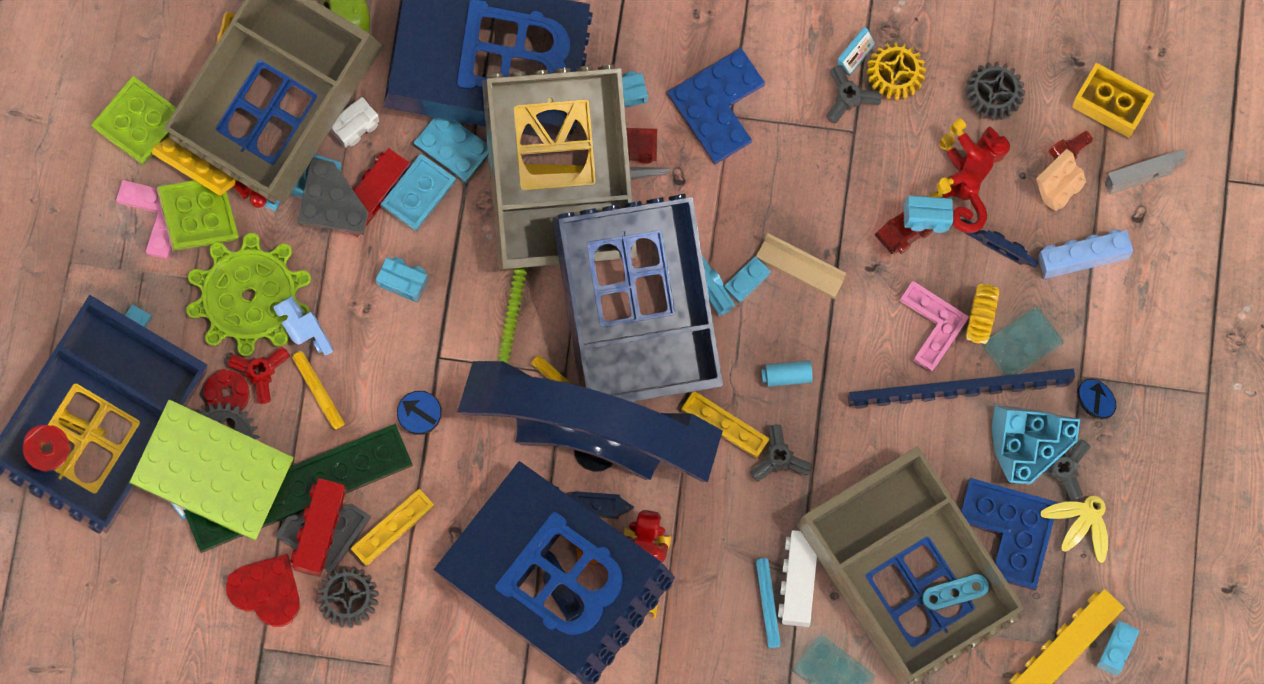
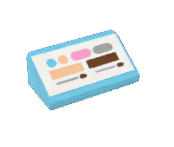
(856, 51)

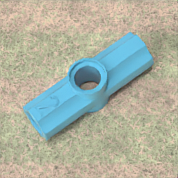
(717, 294)

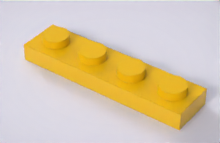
(193, 166)
(733, 428)
(392, 527)

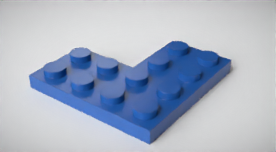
(707, 99)
(1018, 521)

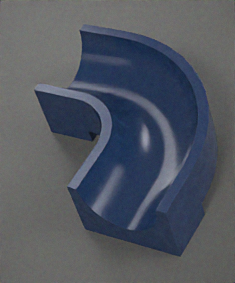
(591, 421)

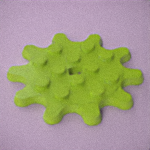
(233, 276)

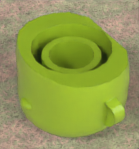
(352, 10)

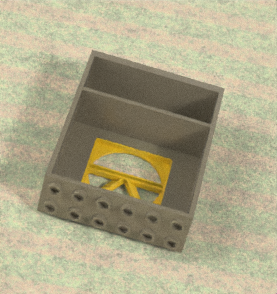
(523, 204)

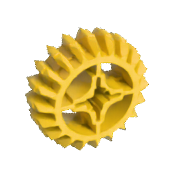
(900, 53)
(982, 313)

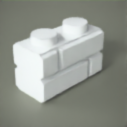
(354, 123)

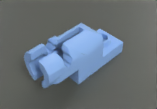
(301, 326)

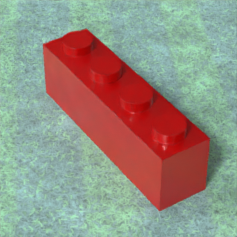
(380, 181)
(319, 527)

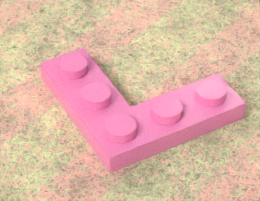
(148, 199)
(948, 321)

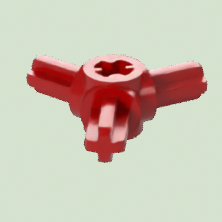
(264, 378)

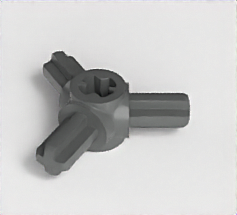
(842, 101)
(779, 448)
(1069, 479)

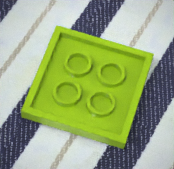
(135, 120)
(196, 215)

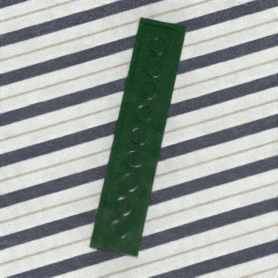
(350, 464)

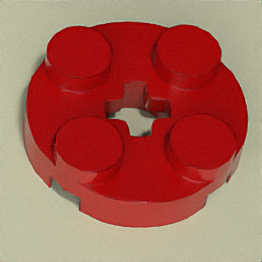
(227, 379)
(46, 434)

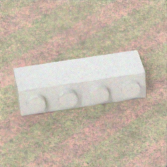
(799, 581)

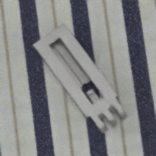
(1143, 171)

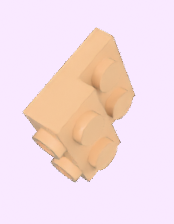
(1060, 181)

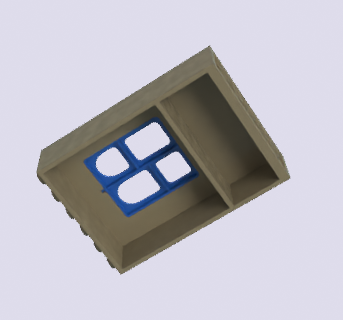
(304, 48)
(878, 526)

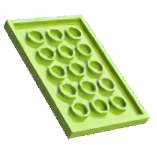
(211, 470)

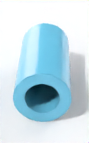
(787, 373)

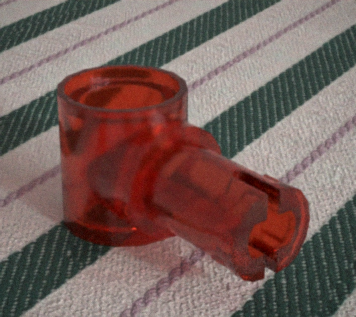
(1072, 145)

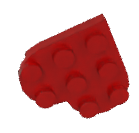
(267, 589)

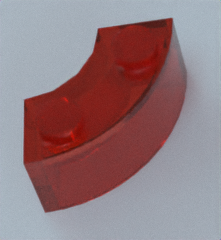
(897, 237)

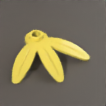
(1088, 517)

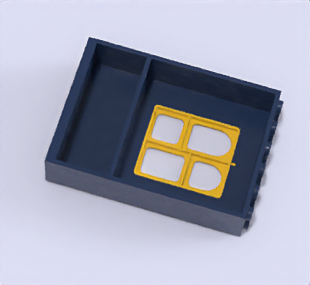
(125, 373)

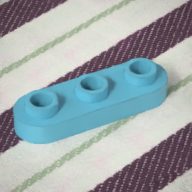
(963, 586)

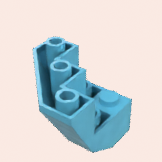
(1030, 440)

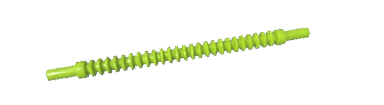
(512, 314)

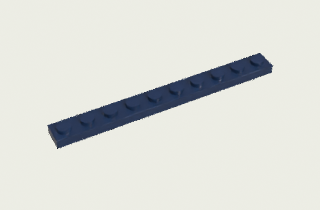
(952, 389)

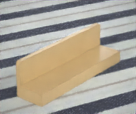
(801, 266)

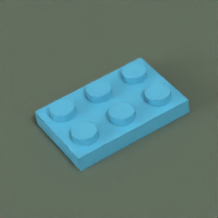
(453, 147)
(418, 192)

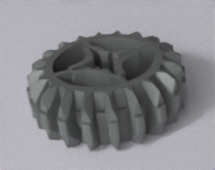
(986, 87)
(357, 596)

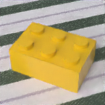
(1113, 100)

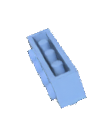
(1085, 254)

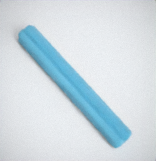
(768, 603)

